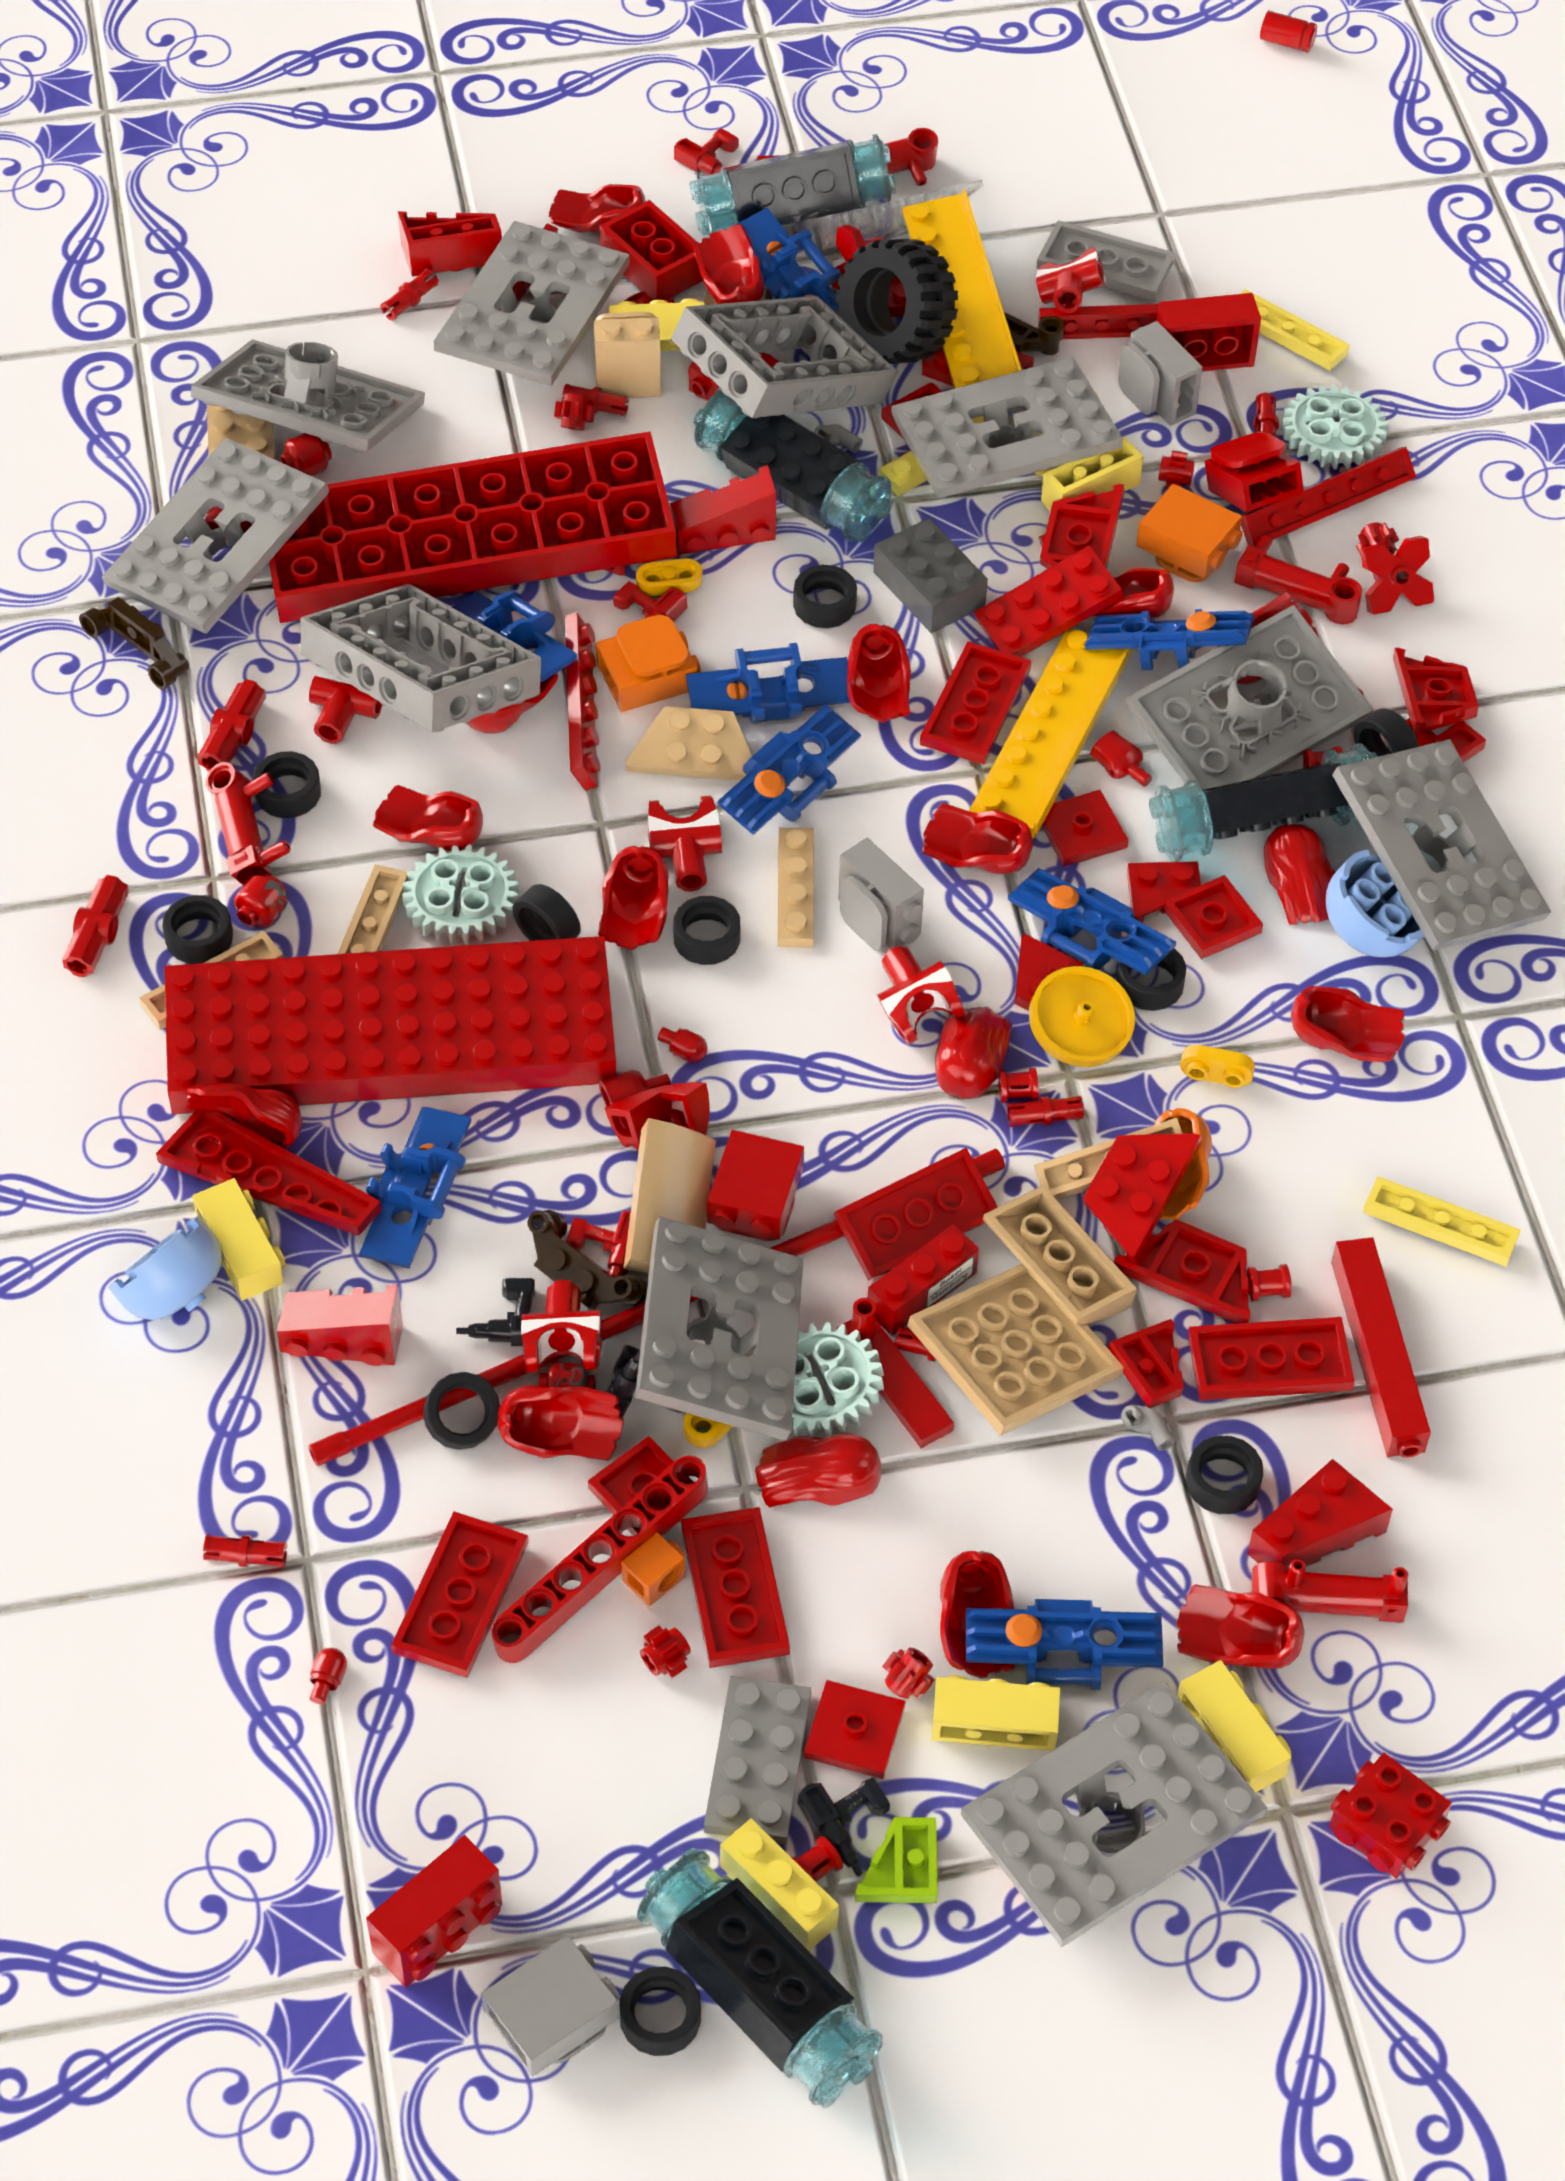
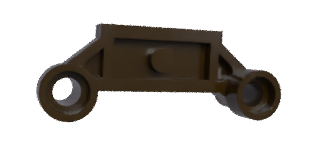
(1029, 338)
(142, 634)
(565, 1262)

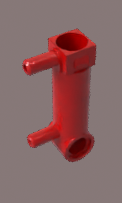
(914, 153)
(1334, 595)
(239, 824)
(1334, 1593)

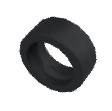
(827, 578)
(1391, 727)
(291, 804)
(195, 908)
(706, 909)
(545, 915)
(1155, 997)
(444, 1435)
(1224, 1500)
(660, 1979)

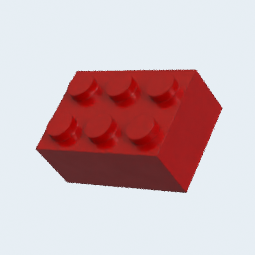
(657, 250)
(1214, 329)
(435, 1912)

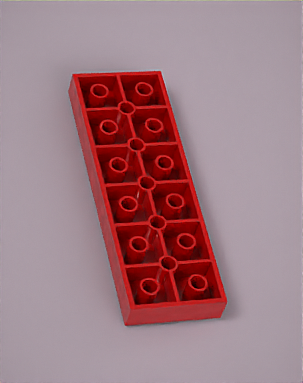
(479, 525)
(393, 1022)

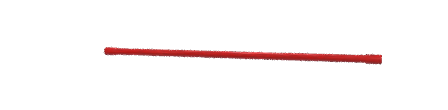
(345, 1441)

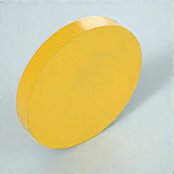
(1081, 1016)

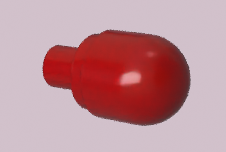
(684, 1044)
(327, 1673)

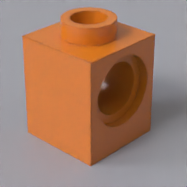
(653, 1568)

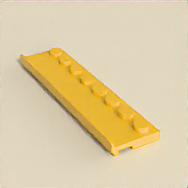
(980, 337)
(1051, 730)

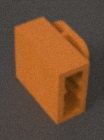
(1189, 533)
(646, 662)

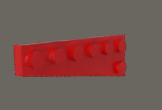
(222, 1149)

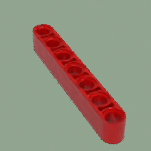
(593, 1575)

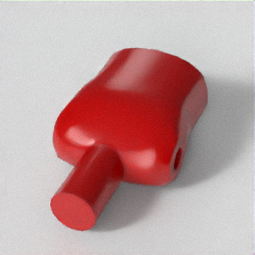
(1120, 758)
(627, 1084)

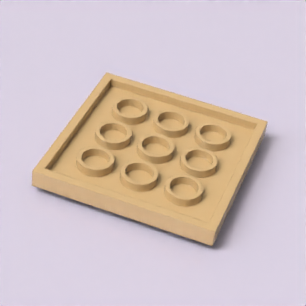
(1014, 1349)

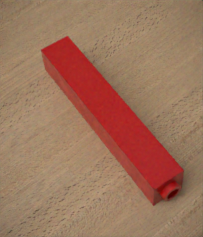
(1380, 1348)

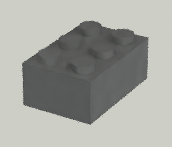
(930, 575)

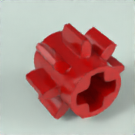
(574, 412)
(1176, 469)
(1377, 534)
(665, 1651)
(908, 1673)

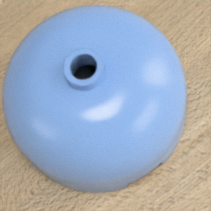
(1369, 908)
(171, 1273)

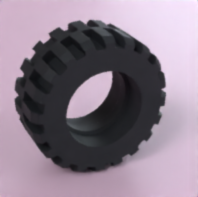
(927, 293)

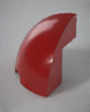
(675, 1103)

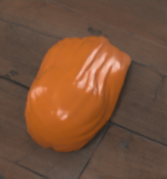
(1197, 1175)

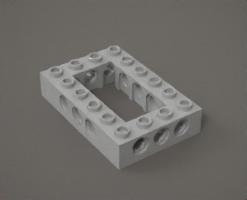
(731, 335)
(483, 665)

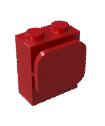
(1253, 471)
(755, 1186)

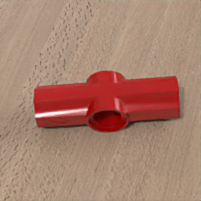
(232, 724)
(95, 926)

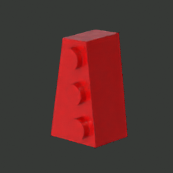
(1320, 1518)

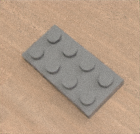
(1127, 264)
(758, 1757)

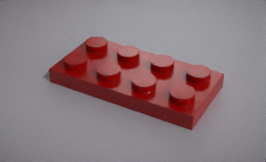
(1049, 603)
(975, 702)
(913, 1211)
(1270, 1358)
(735, 1587)
(460, 1594)

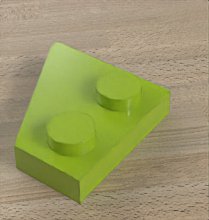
(903, 1865)

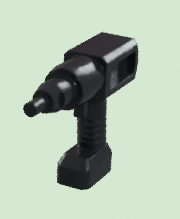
(506, 1329)
(625, 1377)
(829, 1817)

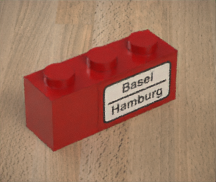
(924, 1278)

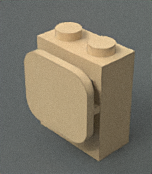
(628, 354)

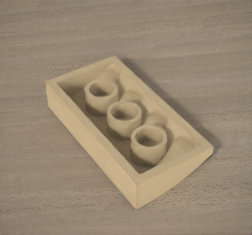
(669, 1183)
(1062, 1257)

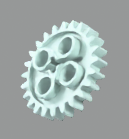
(1334, 426)
(436, 886)
(854, 1366)

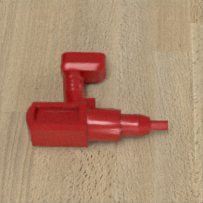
(704, 157)
(670, 604)
(613, 1241)

